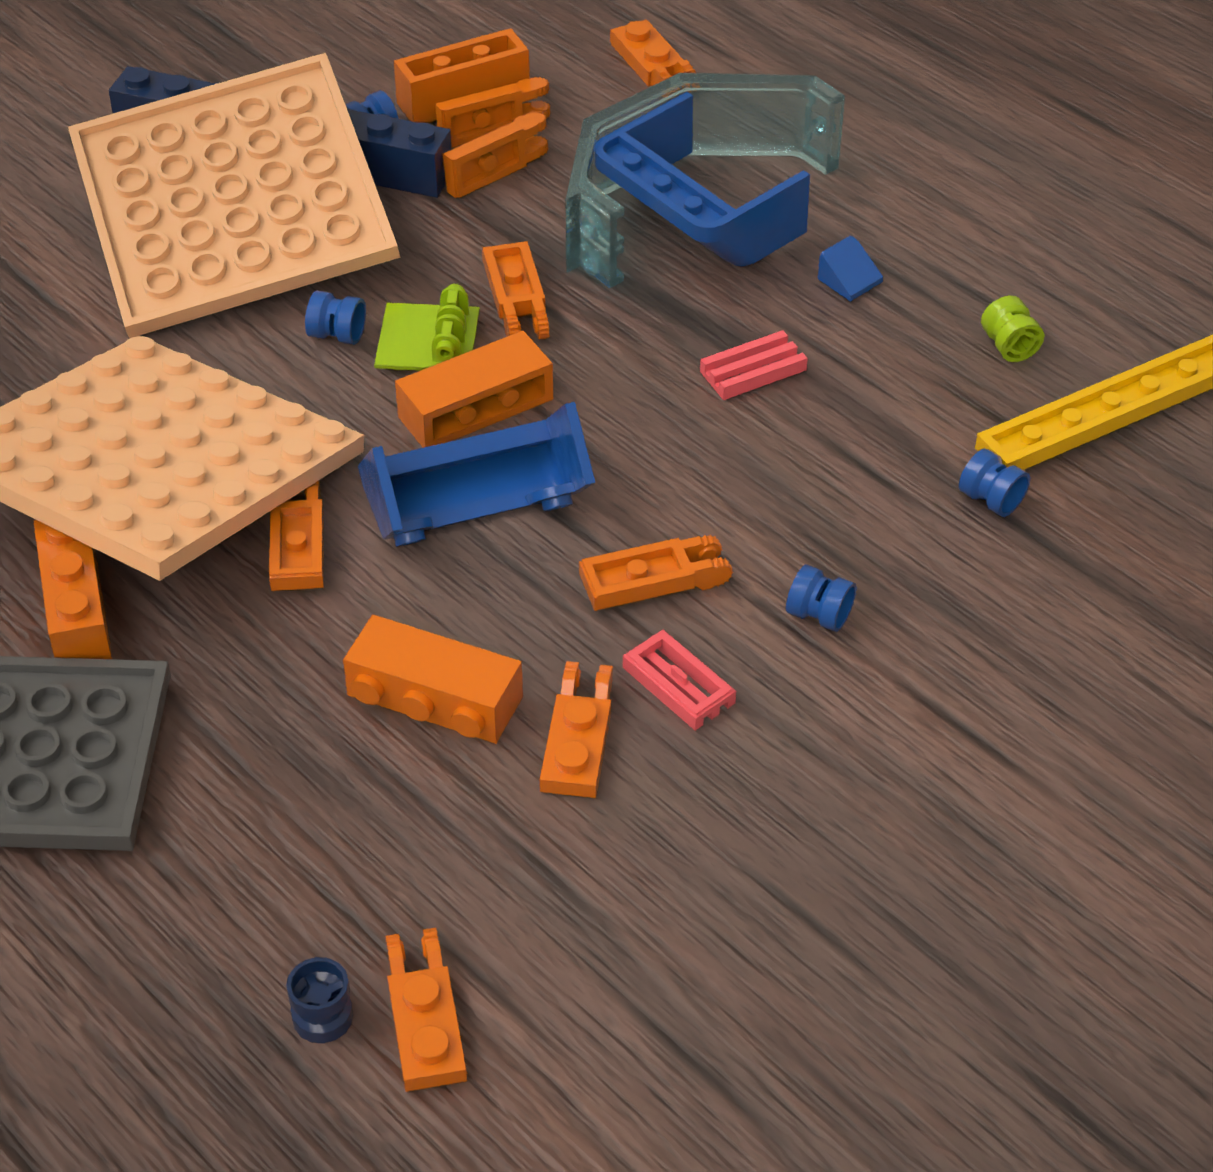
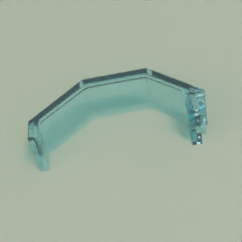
(730, 117)

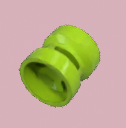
(1012, 328)

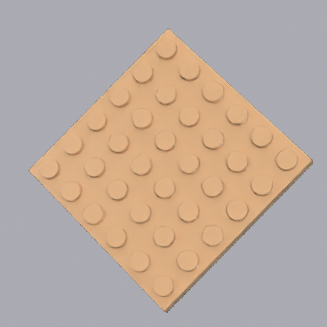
(230, 194)
(159, 454)

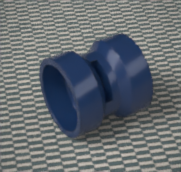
(320, 1000)

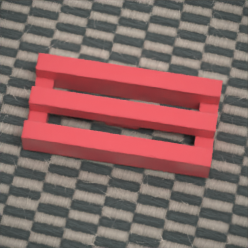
(749, 360)
(671, 683)

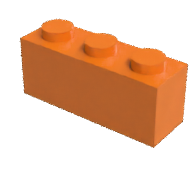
(458, 72)
(474, 390)
(72, 595)
(433, 678)

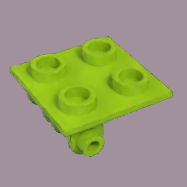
(425, 333)

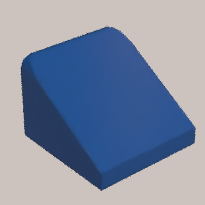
(848, 269)

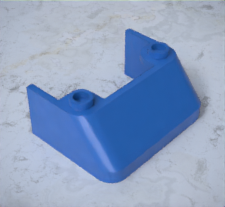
(641, 163)
(477, 476)

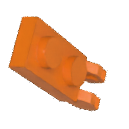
(648, 52)
(491, 109)
(494, 154)
(516, 286)
(297, 543)
(654, 571)
(577, 735)
(425, 1017)

